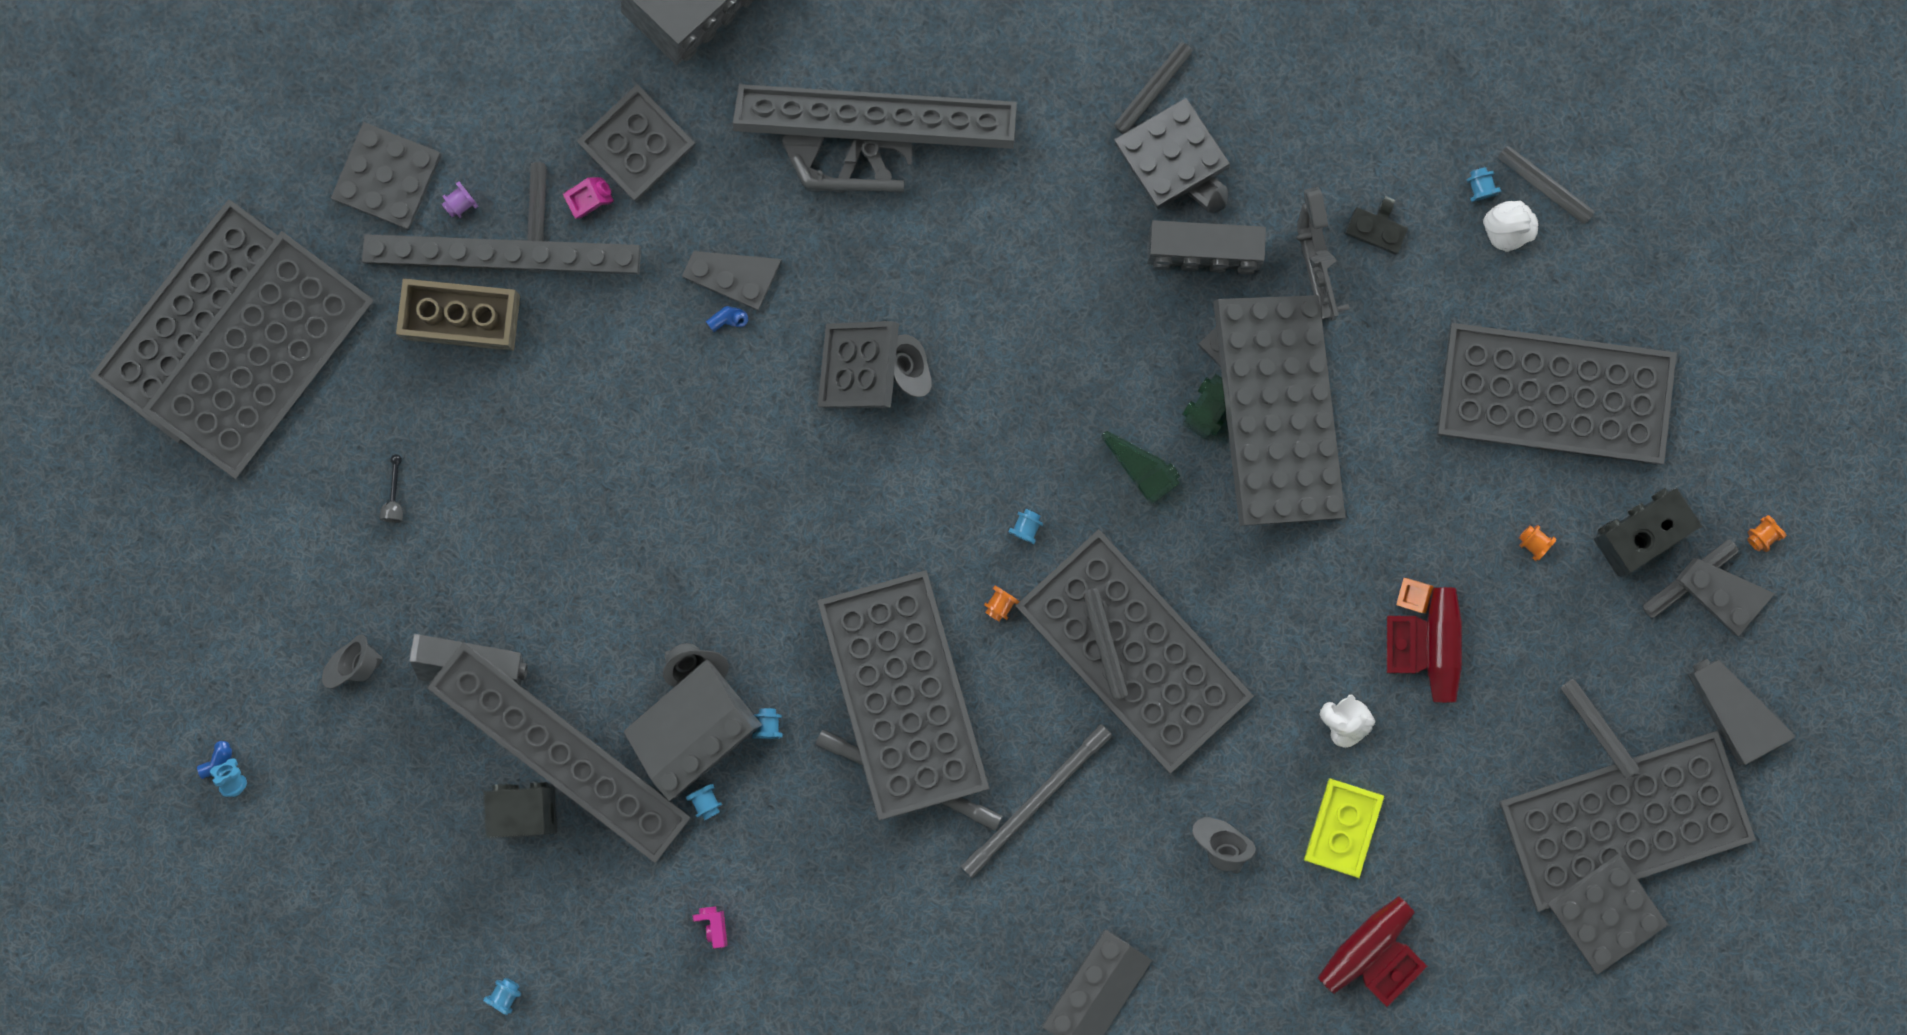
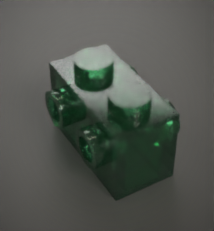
(1205, 414)

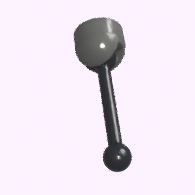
(392, 510)

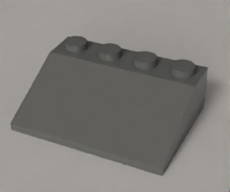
(690, 730)

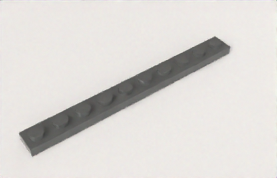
(502, 254)

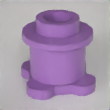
(458, 201)

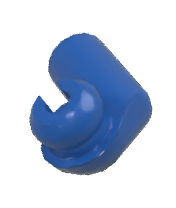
(729, 316)
(221, 754)

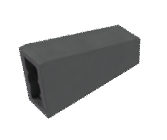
(432, 653)
(1737, 713)

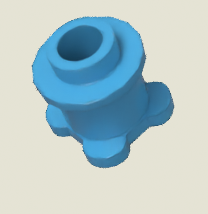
(1482, 184)
(1026, 526)
(770, 724)
(228, 778)
(705, 802)
(503, 995)

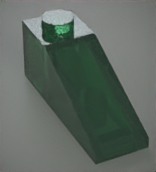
(1145, 469)

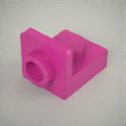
(588, 196)
(716, 930)

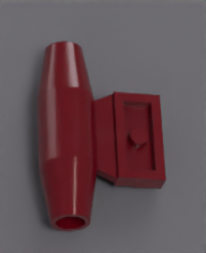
(1430, 644)
(1375, 955)

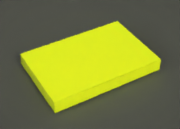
(1343, 828)

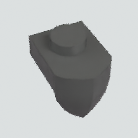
(1211, 195)

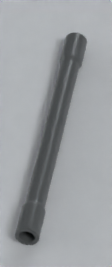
(976, 812)
(1016, 821)

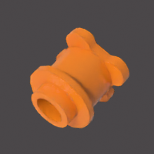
(1765, 534)
(1536, 541)
(1000, 604)

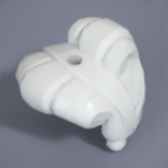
(1510, 225)
(1348, 721)

